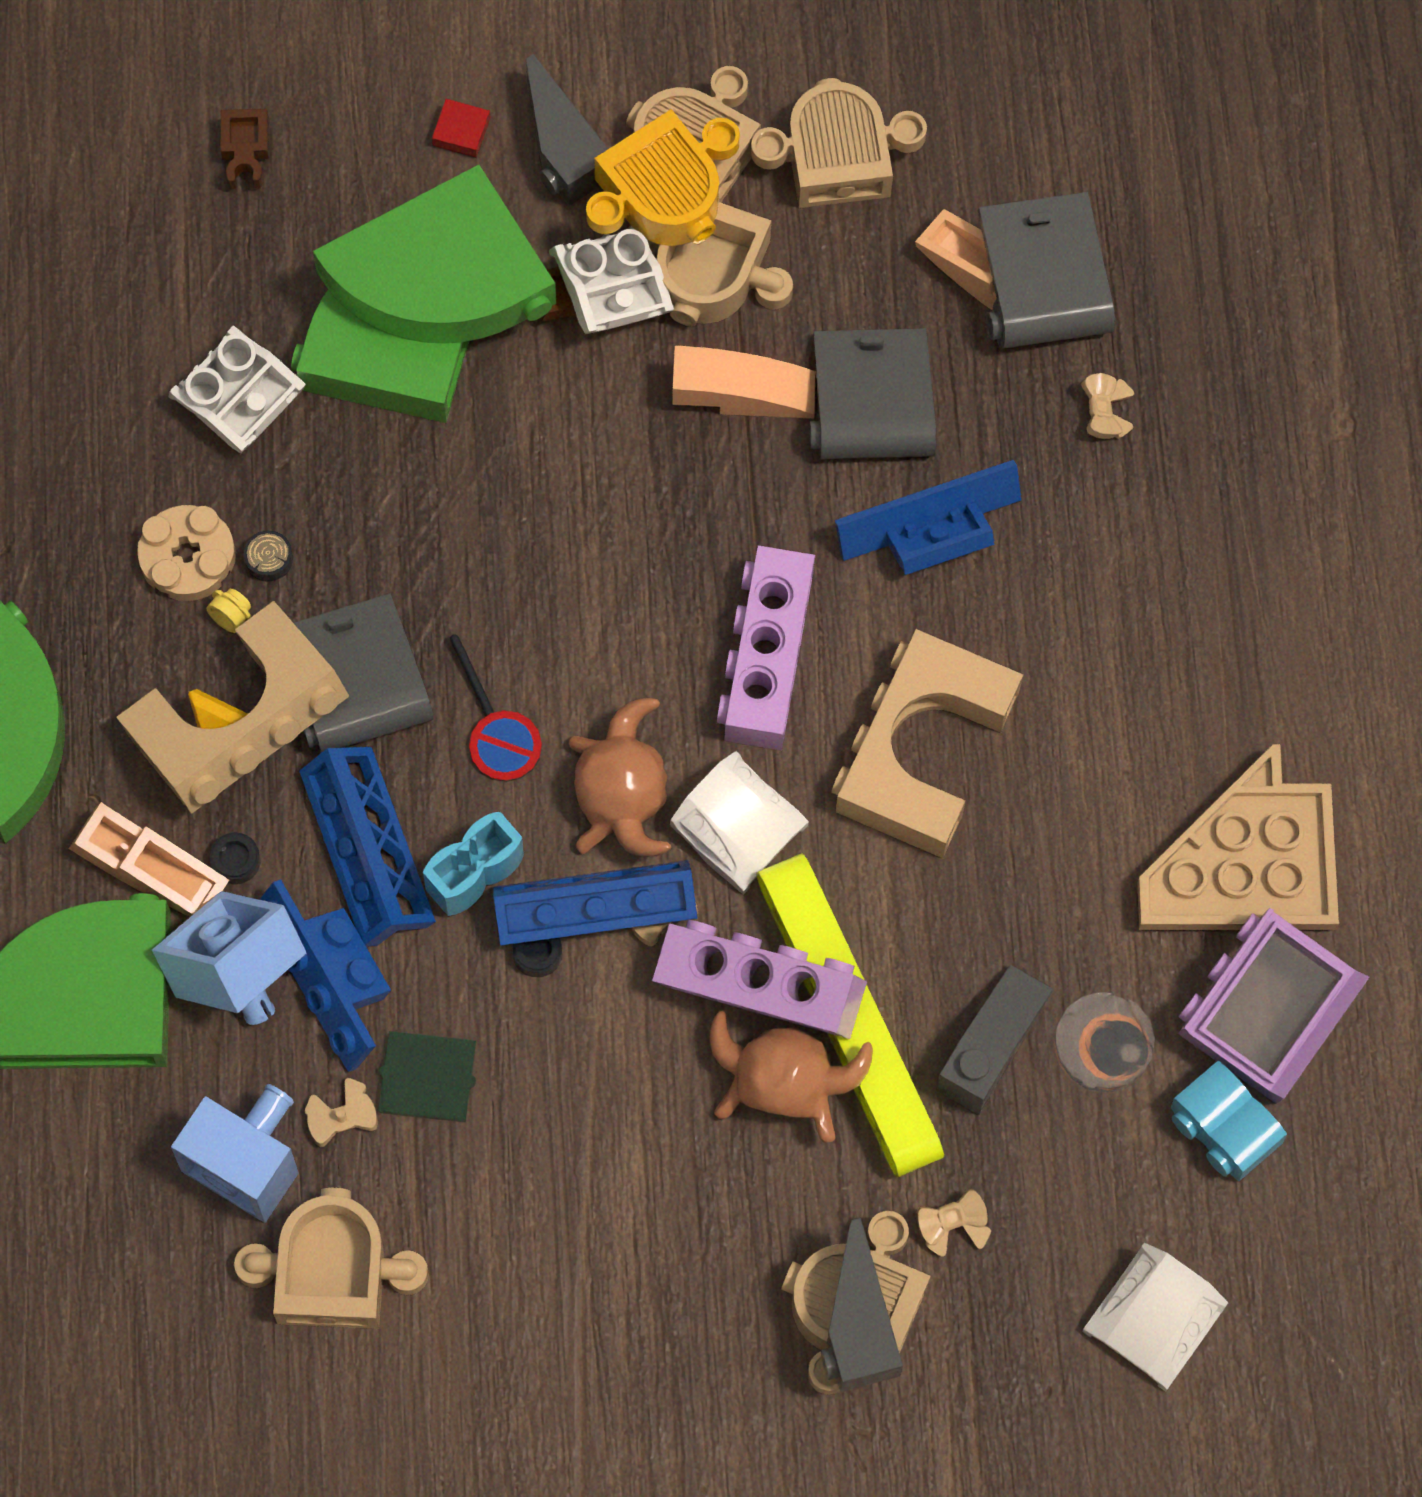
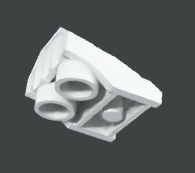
(613, 280)
(248, 386)
(737, 821)
(1157, 1314)

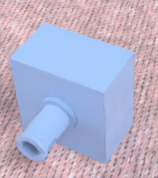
(231, 954)
(238, 1154)

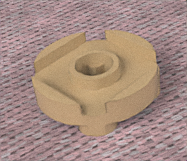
(179, 526)

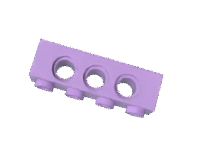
(765, 719)
(830, 1009)

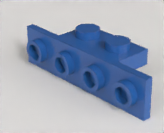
(934, 521)
(334, 976)

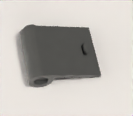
(1045, 276)
(873, 394)
(375, 667)

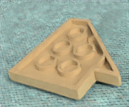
(1248, 854)

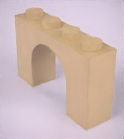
(927, 677)
(207, 761)

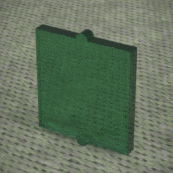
(427, 1076)

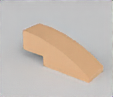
(960, 254)
(742, 383)
(146, 861)

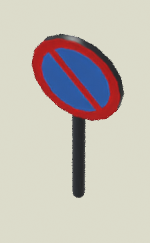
(503, 742)

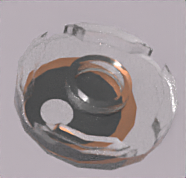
(1104, 1042)

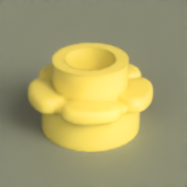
(229, 609)

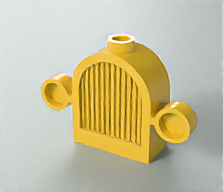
(663, 181)

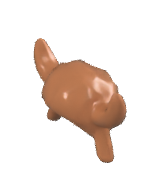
(620, 783)
(784, 1074)

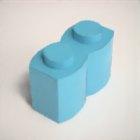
(463, 869)
(1227, 1122)

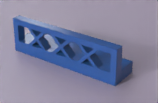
(357, 842)
(594, 902)

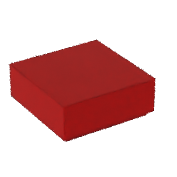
(461, 128)

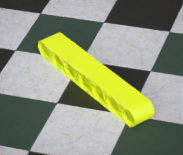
(887, 1089)

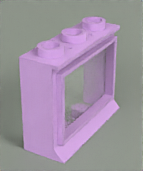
(1271, 1004)

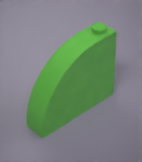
(440, 266)
(374, 368)
(29, 723)
(87, 988)

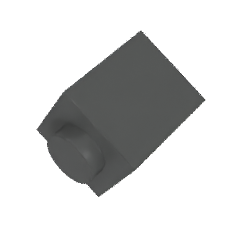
(563, 137)
(993, 1039)
(860, 1331)

